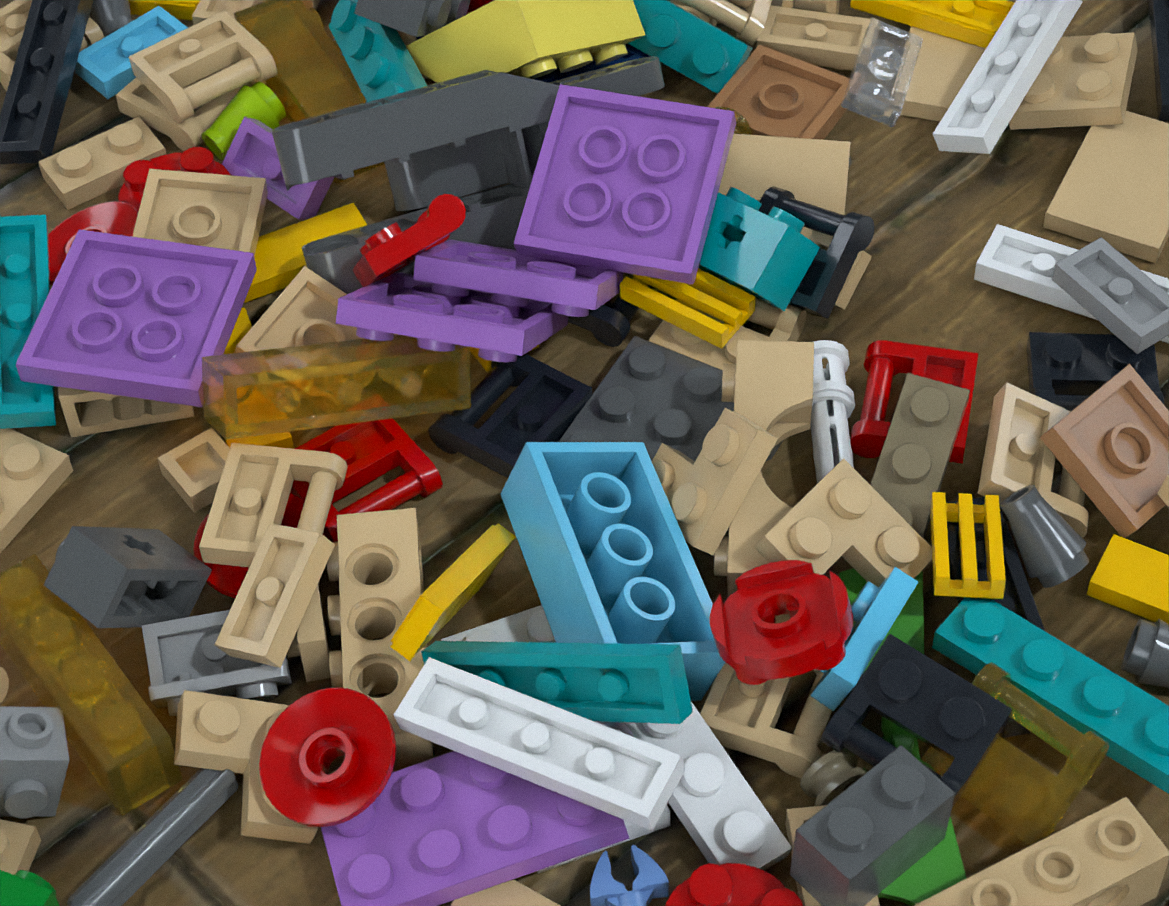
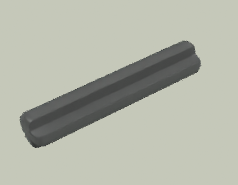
(157, 839)

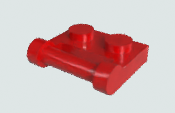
(393, 249)
(887, 359)
(370, 452)

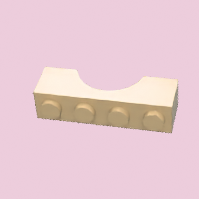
(774, 391)

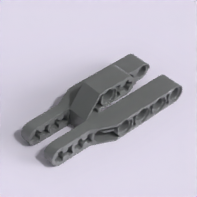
(440, 142)

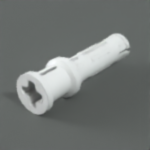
(830, 408)

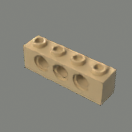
(385, 552)
(1094, 862)

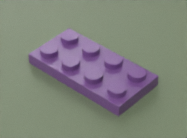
(457, 831)

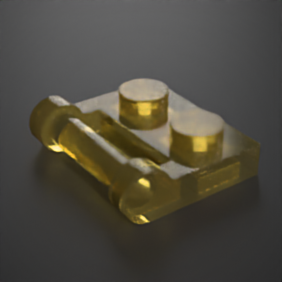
(1013, 785)

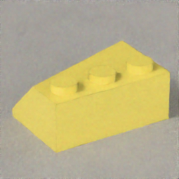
(528, 38)

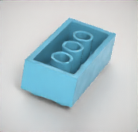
(610, 552)

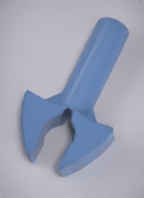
(649, 882)

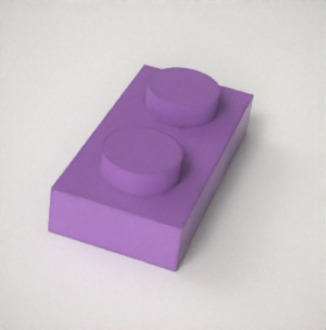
(256, 156)

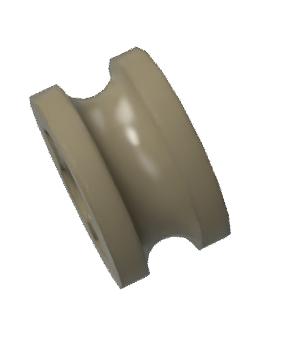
(831, 776)

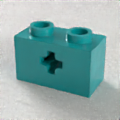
(756, 249)

